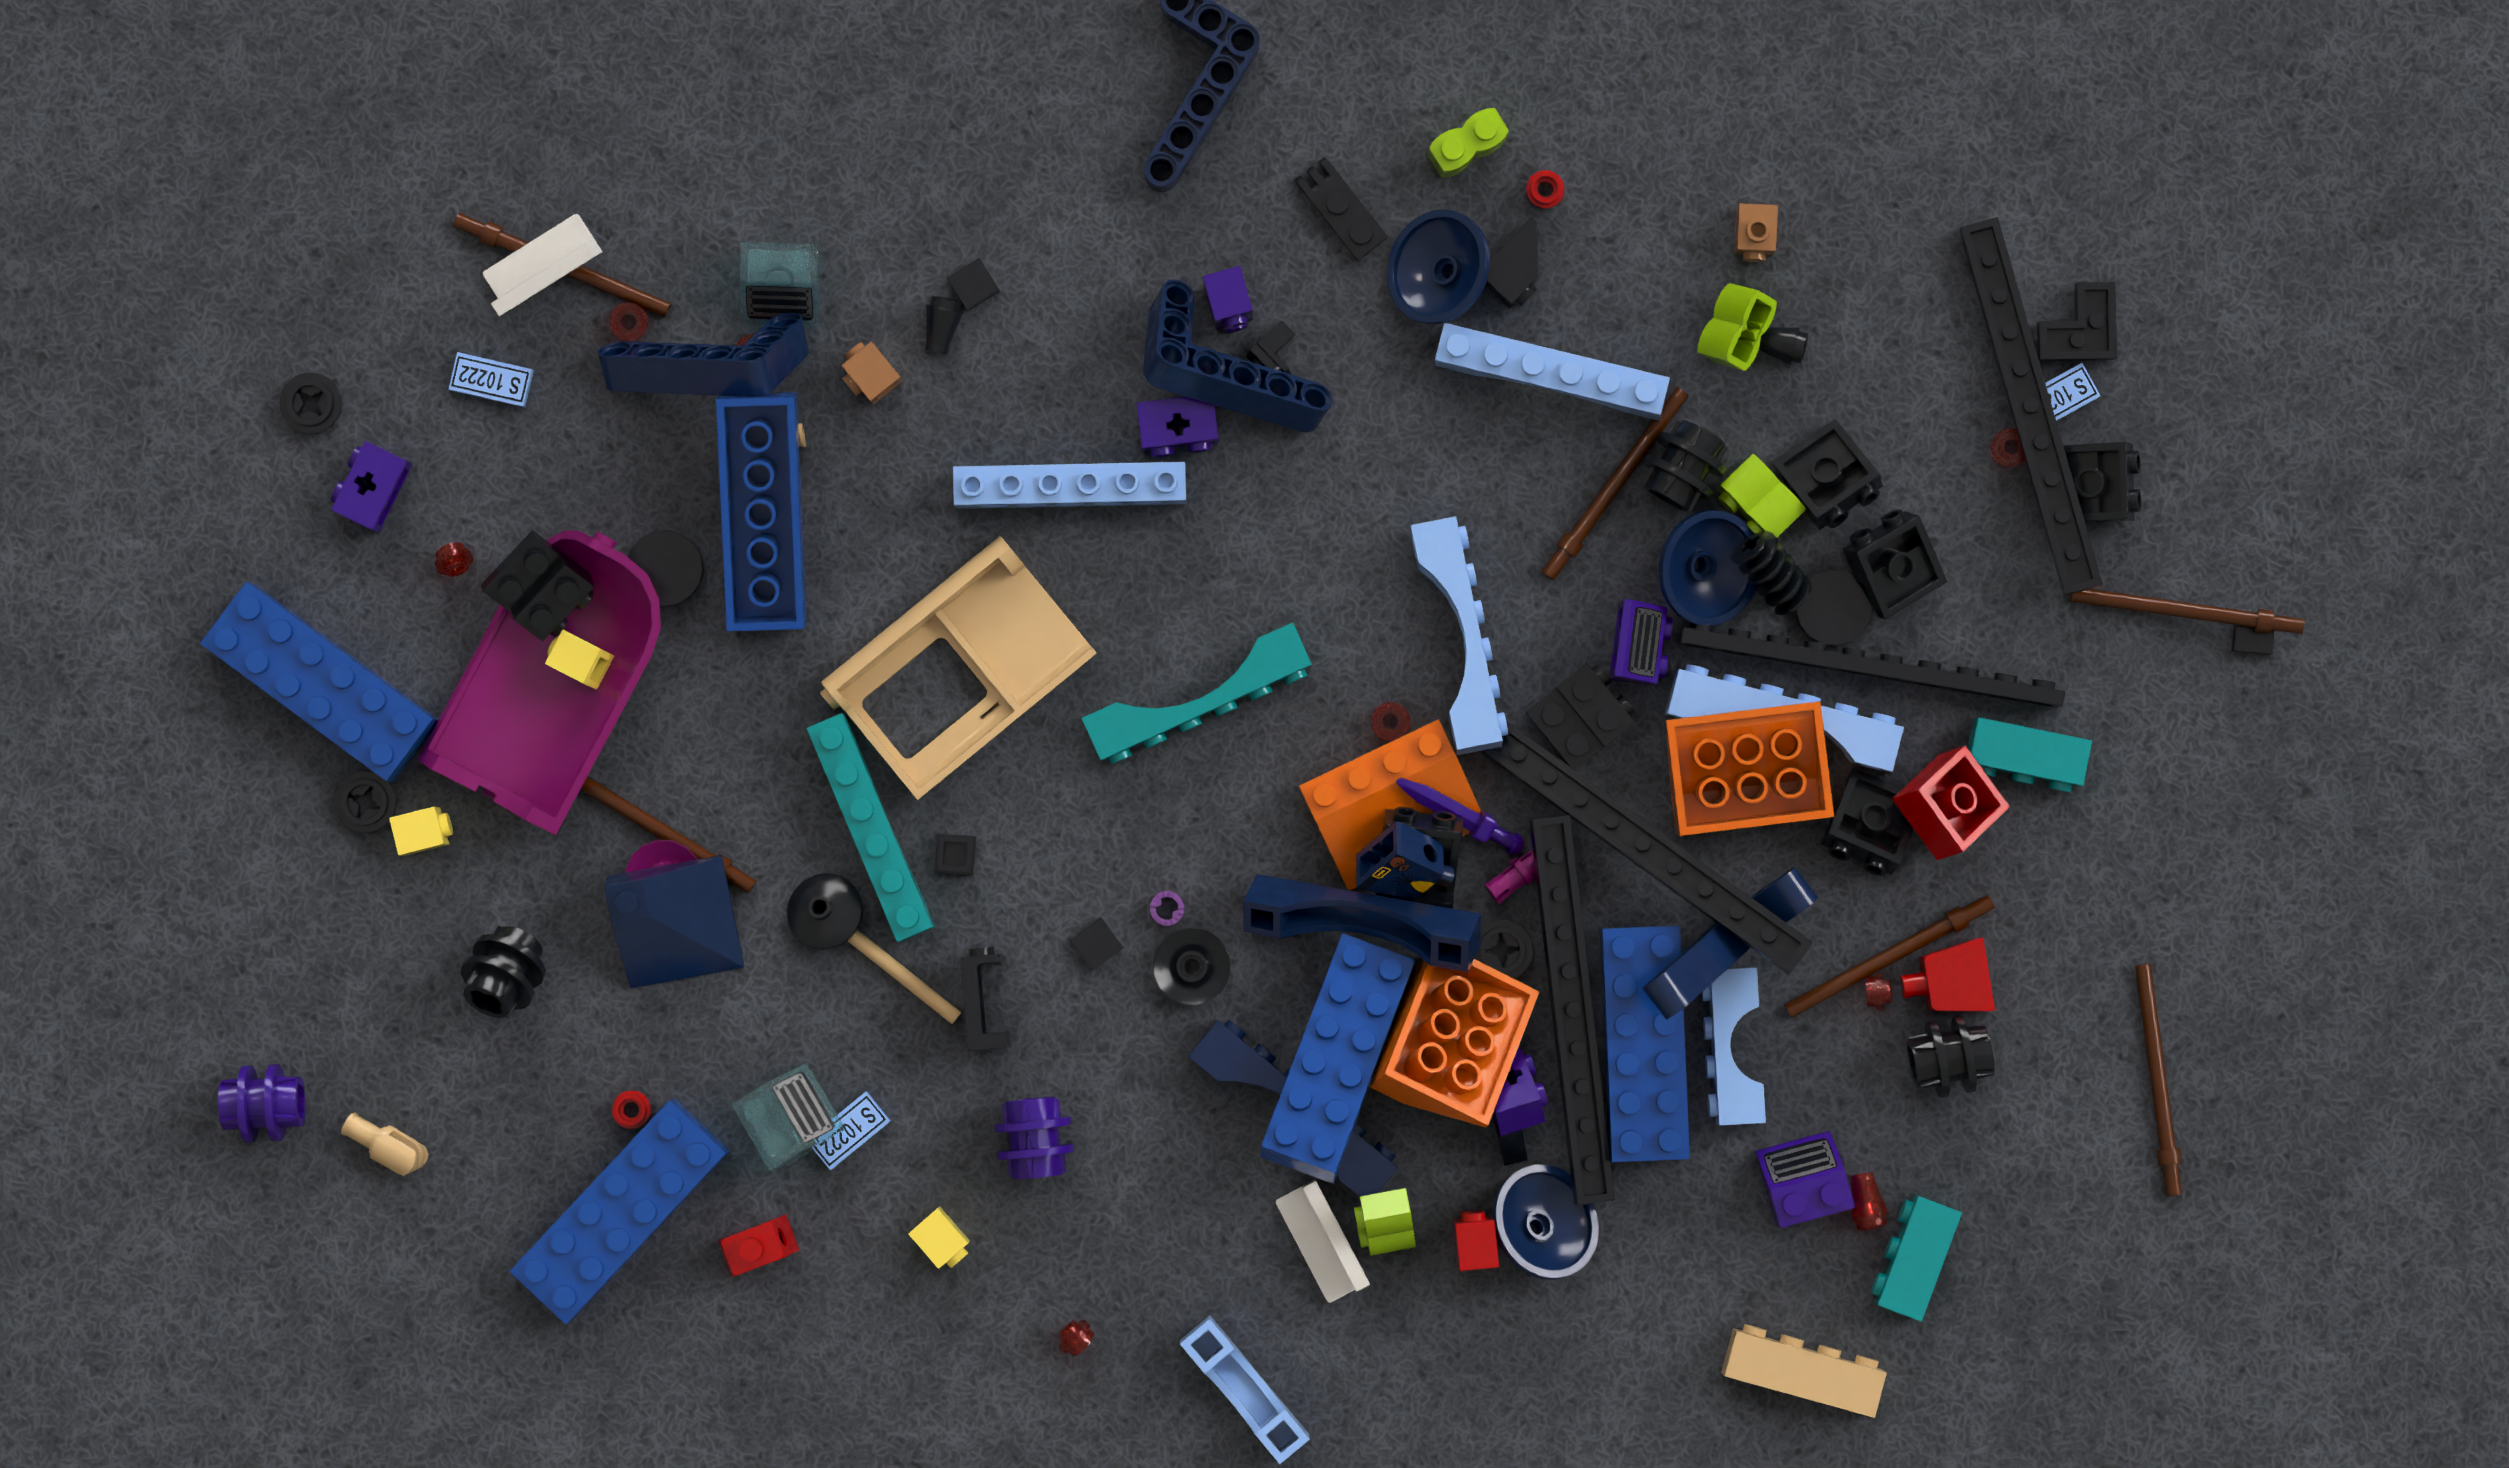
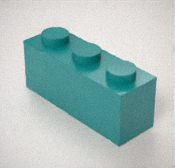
(2029, 754)
(1915, 1257)

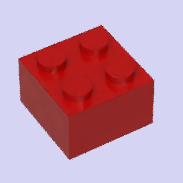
(1951, 803)

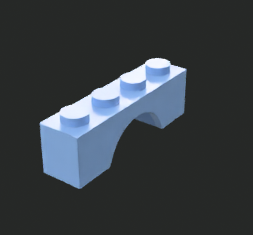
(1735, 1095)
(1245, 1389)

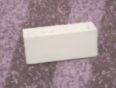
(540, 263)
(1322, 1241)

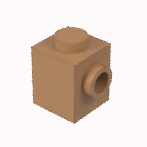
(1755, 231)
(869, 372)

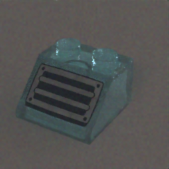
(780, 281)
(788, 1117)

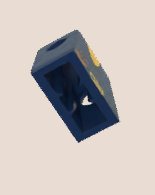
(1402, 863)

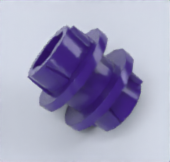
(261, 1103)
(1034, 1138)

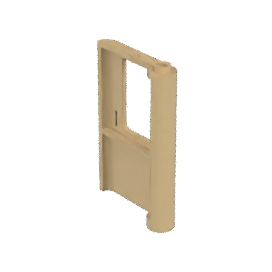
(1002, 631)

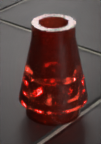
(1869, 1208)

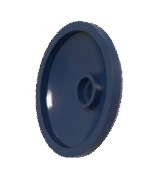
(1422, 264)
(1717, 587)
(1564, 1230)

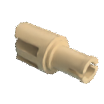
(386, 1145)

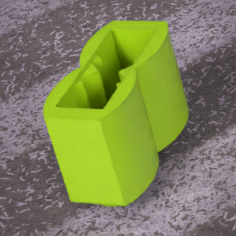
(1459, 146)
(1737, 326)
(1760, 497)
(1385, 1222)

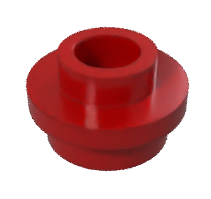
(1550, 178)
(622, 1118)

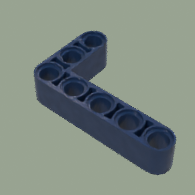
(1204, 87)
(708, 368)
(1220, 378)
(1718, 949)

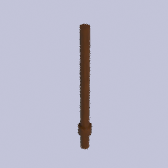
(493, 236)
(1571, 543)
(2262, 620)
(662, 830)
(1955, 920)
(2168, 1154)

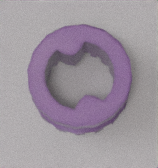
(1156, 901)

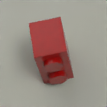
(1475, 1241)

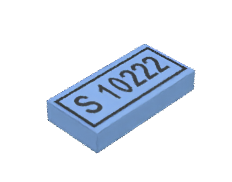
(491, 379)
(2071, 391)
(862, 1121)

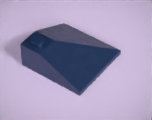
(674, 921)

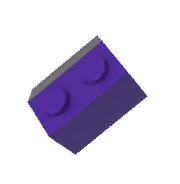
(1640, 642)
(1804, 1179)

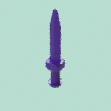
(1480, 826)

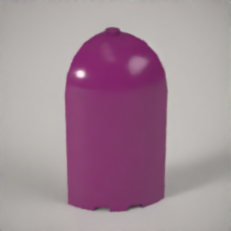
(529, 727)

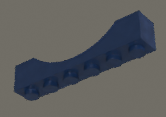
(1291, 907)
(1229, 1058)

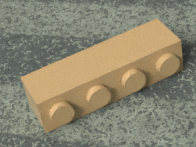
(1804, 1372)

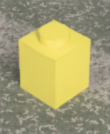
(578, 659)
(421, 830)
(940, 1239)

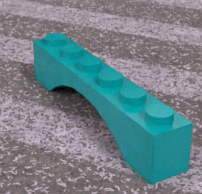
(1123, 726)
(870, 827)

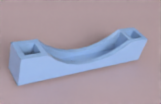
(1552, 369)
(1441, 558)
(1861, 739)

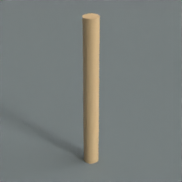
(904, 977)

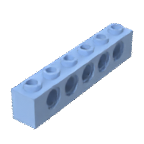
(1069, 485)

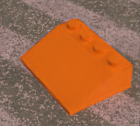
(1748, 768)
(1354, 797)
(1455, 1041)

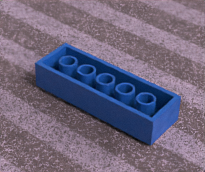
(761, 512)
(319, 682)
(1642, 1048)
(1337, 1058)
(620, 1211)

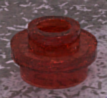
(617, 326)
(2000, 454)
(453, 559)
(1402, 716)
(1878, 991)
(1075, 1337)

